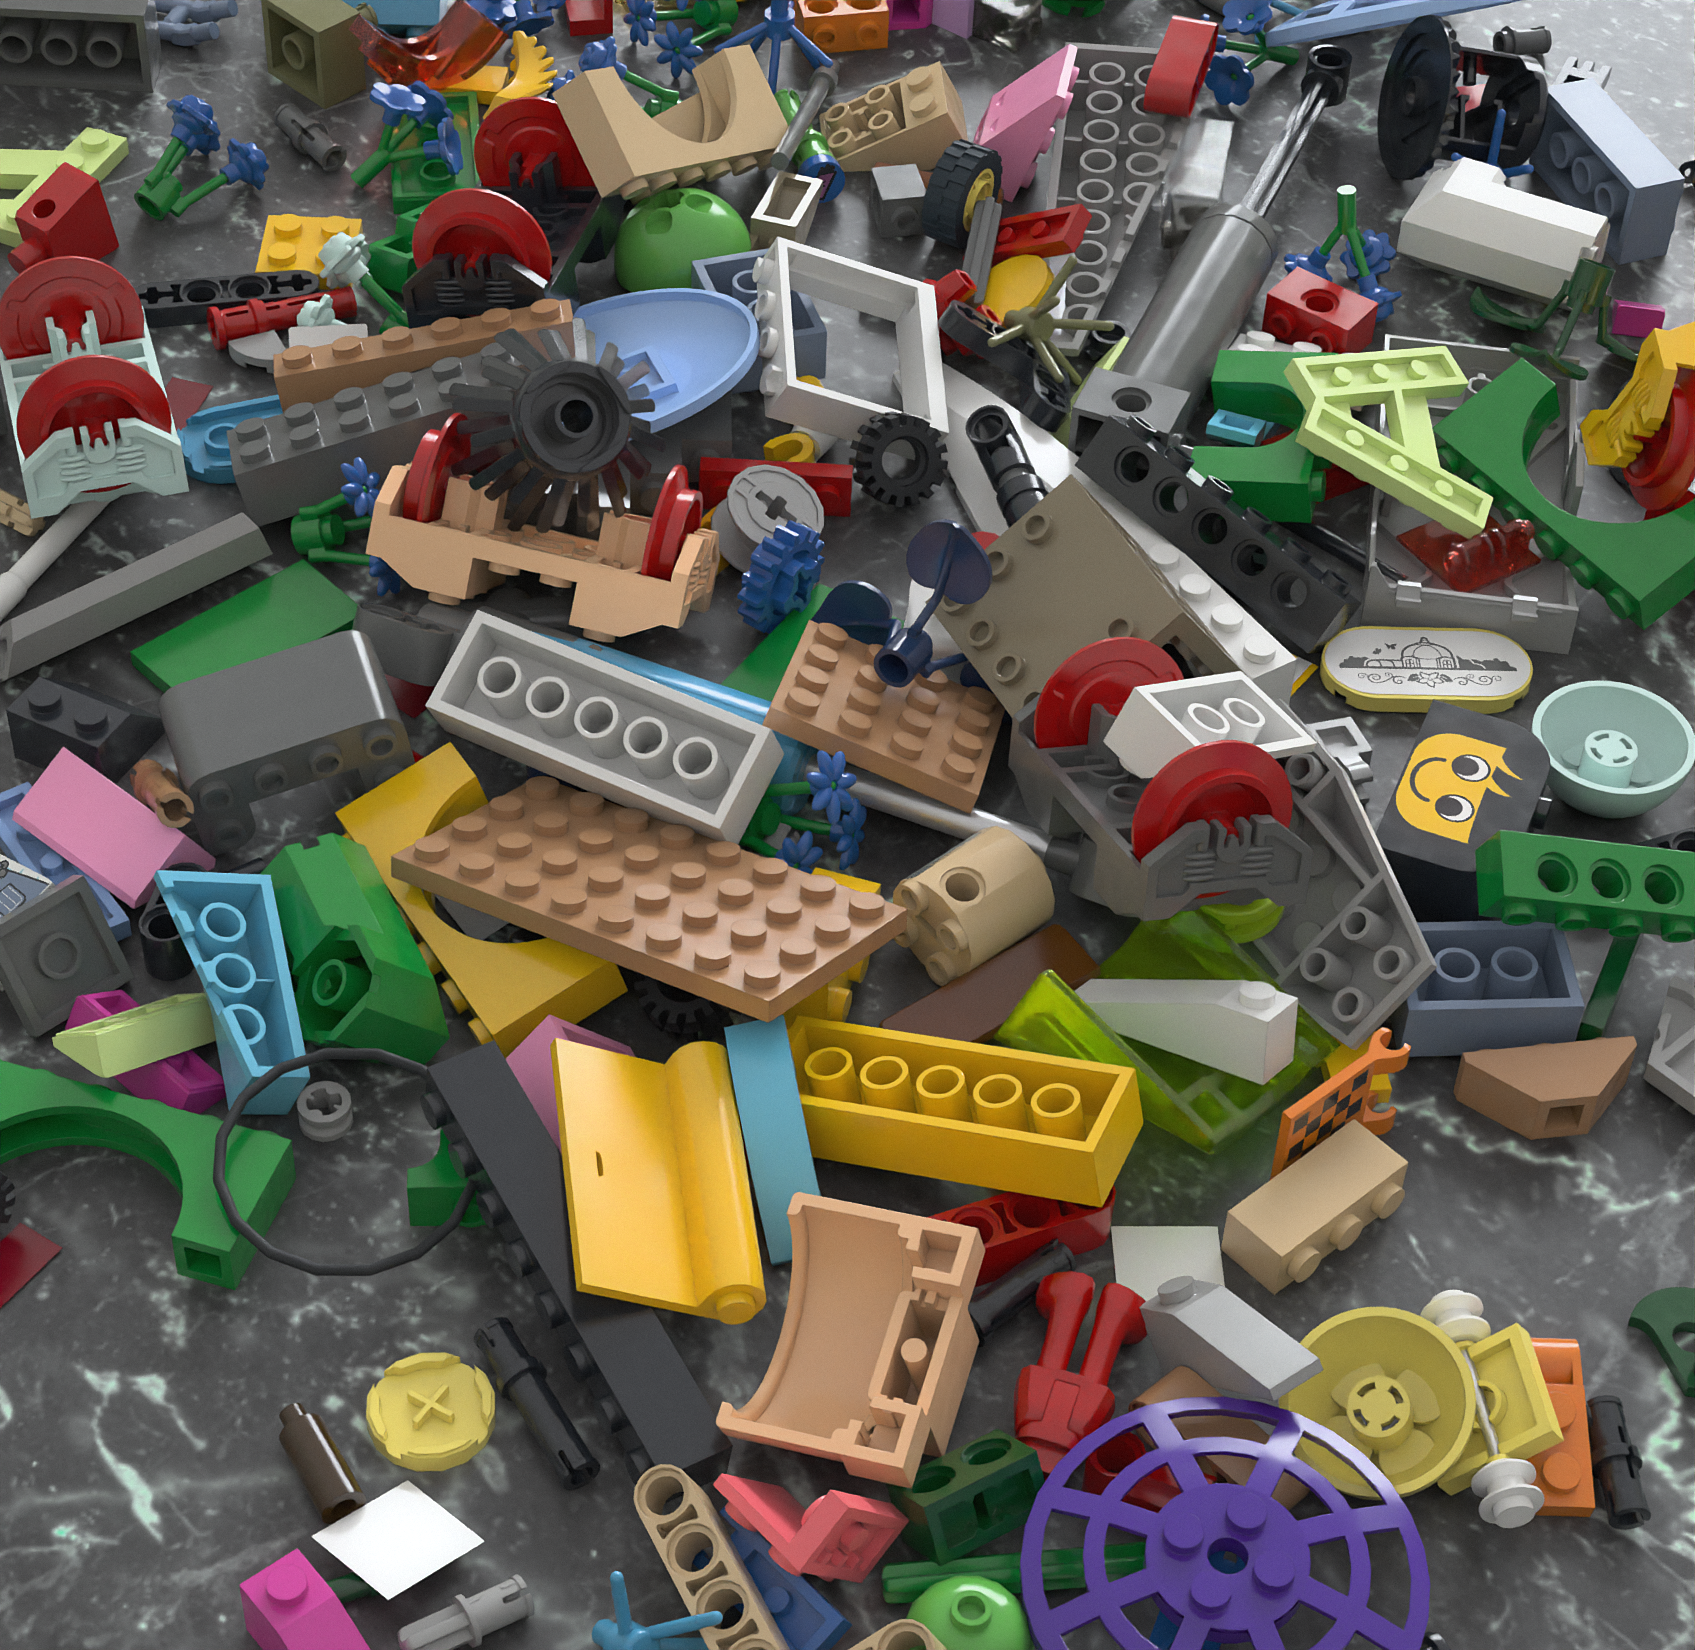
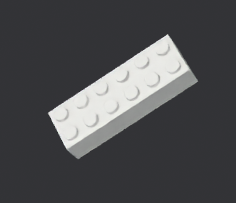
(605, 729)

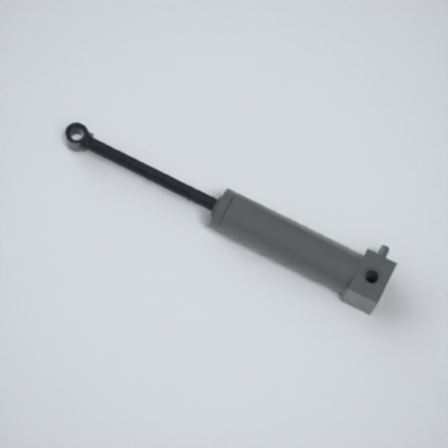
(1205, 289)

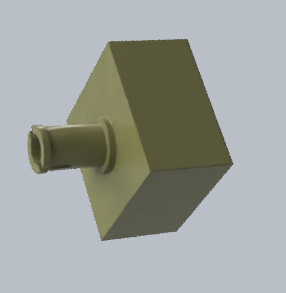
(314, 48)

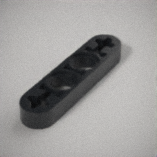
(173, 305)

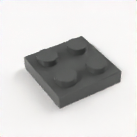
(58, 951)

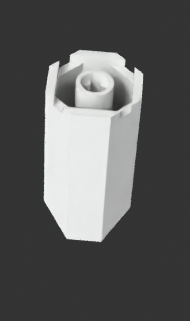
(1499, 235)

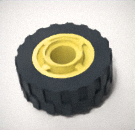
(958, 181)

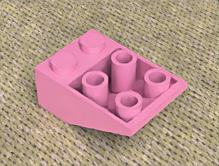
(1023, 115)

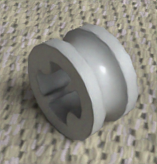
(322, 1095)

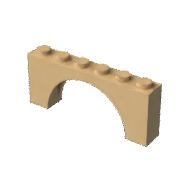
(634, 153)

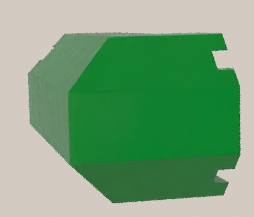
(353, 954)

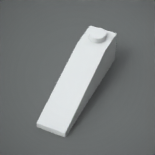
(1216, 1022)

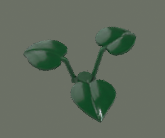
(1585, 292)

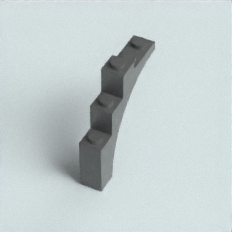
(698, 436)

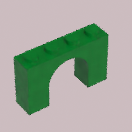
(1275, 478)

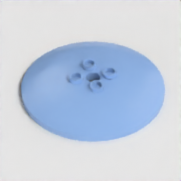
(689, 338)

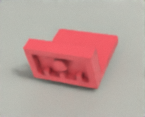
(832, 1539)

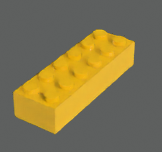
(965, 1110)

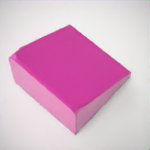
(1636, 318)

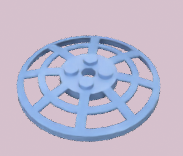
(1365, 15)

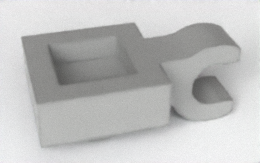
(1348, 748)

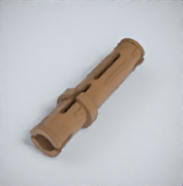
(161, 792)

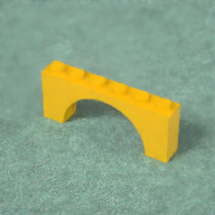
(501, 984)

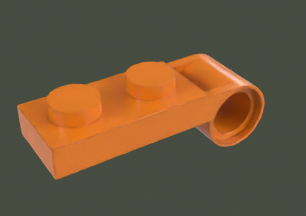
(1565, 1468)

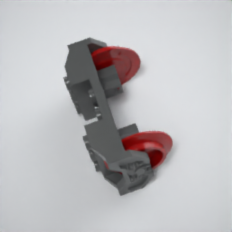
(1165, 843)

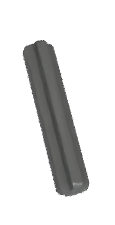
(981, 247)

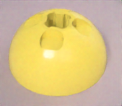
(1386, 1369)

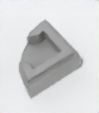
(256, 350)

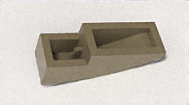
(785, 210)

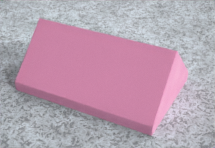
(103, 829)

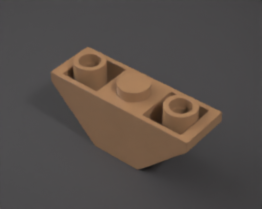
(1546, 1086)

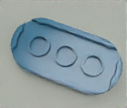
(206, 440)

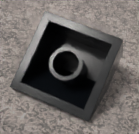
(85, 722)

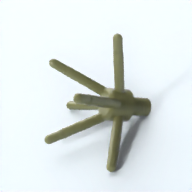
(1038, 325)

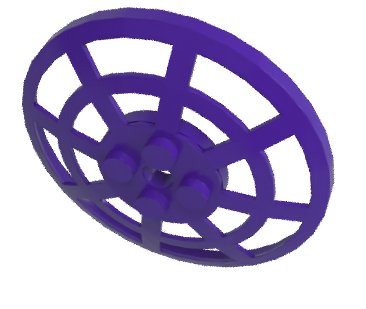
(1216, 1519)

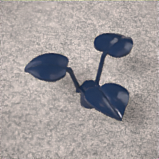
(938, 558)

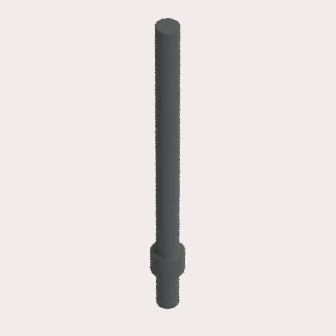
(821, 85)

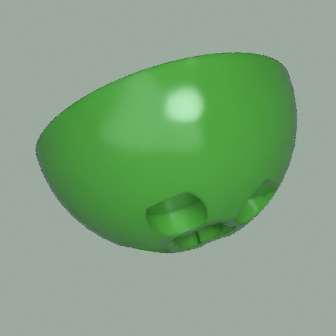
(670, 232)

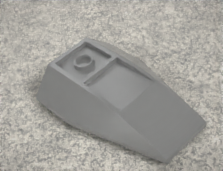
(1355, 940)

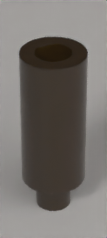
(319, 1464)

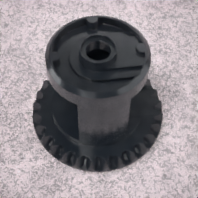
(1428, 122)

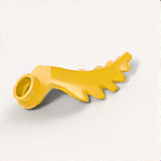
(528, 69)

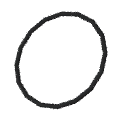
(293, 1260)

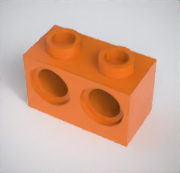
(843, 24)

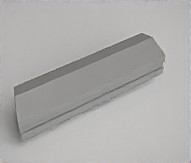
(129, 593)

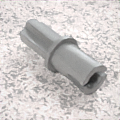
(469, 1618)

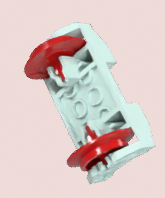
(85, 388)

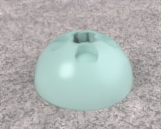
(1613, 747)

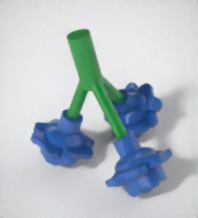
(1366, 255)

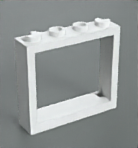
(861, 288)

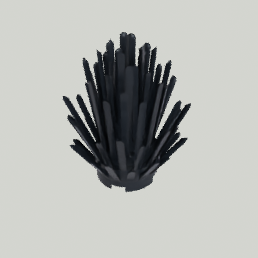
(556, 427)

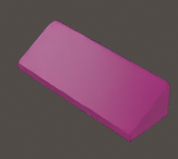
(177, 1081)

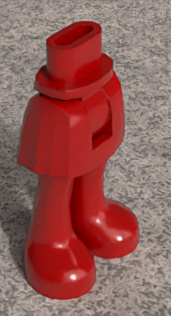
(1062, 1407)

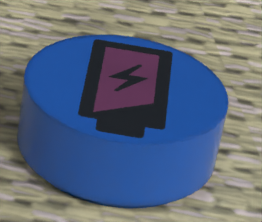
(827, 169)

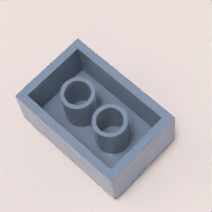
(733, 277)
(1491, 990)

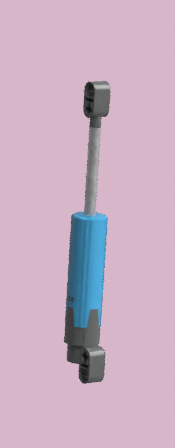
(423, 644)

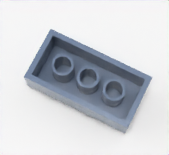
(1610, 168)

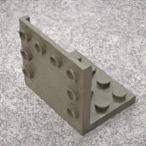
(1065, 583)

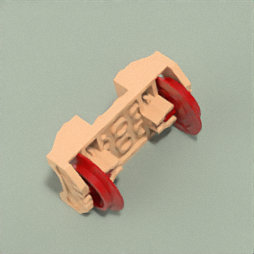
(459, 545)

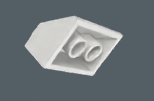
(1181, 714)

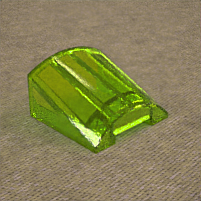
(1175, 1092)

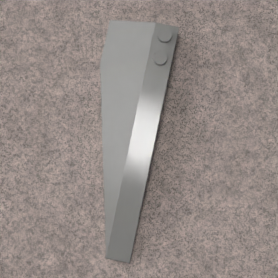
(1112, 163)

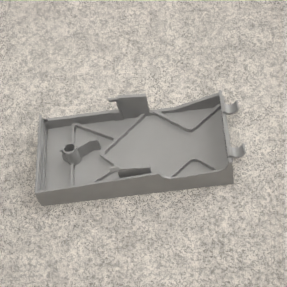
(1530, 607)

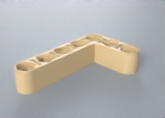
(726, 1578)

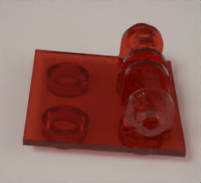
(1475, 562)

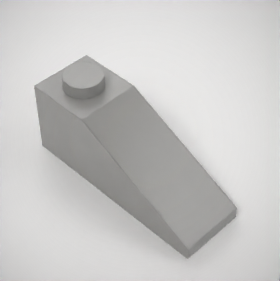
(1224, 1340)

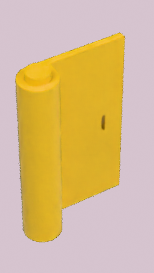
(658, 1180)

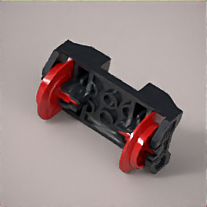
(519, 225)

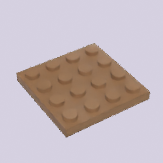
(918, 735)

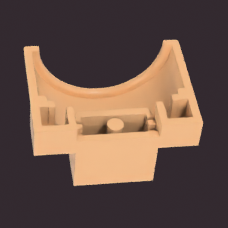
(868, 1340)

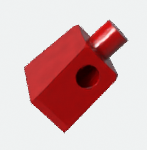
(64, 220)

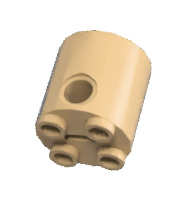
(974, 903)

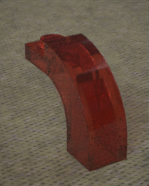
(438, 58)

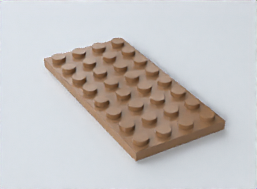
(652, 896)

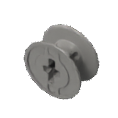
(756, 505)

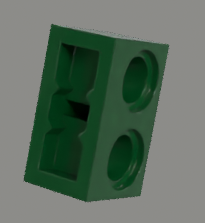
(969, 1496)

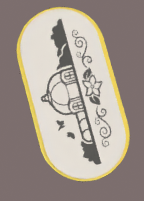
(1413, 665)

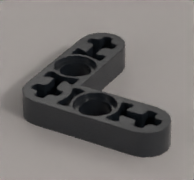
(1041, 397)

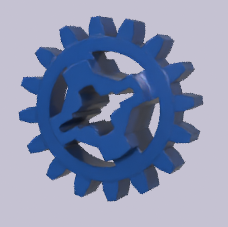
(780, 576)

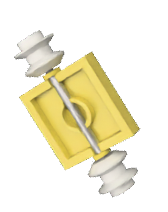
(1511, 1412)

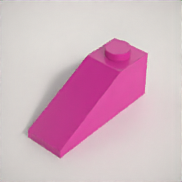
(296, 1609)

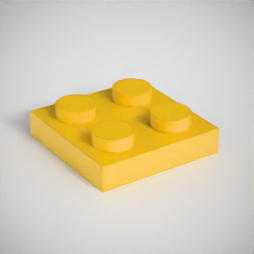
(295, 242)

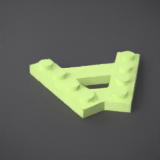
(27, 170)
(1407, 462)

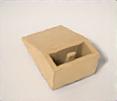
(897, 122)

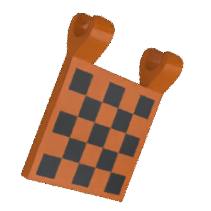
(1339, 1102)

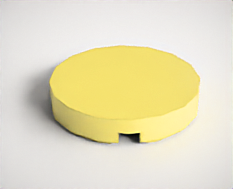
(431, 1412)

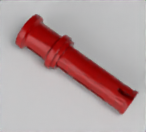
(279, 315)

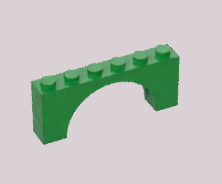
(1633, 565)
(56, 1111)

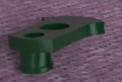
(1662, 1316)

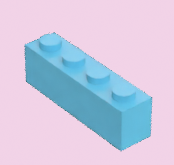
(243, 966)

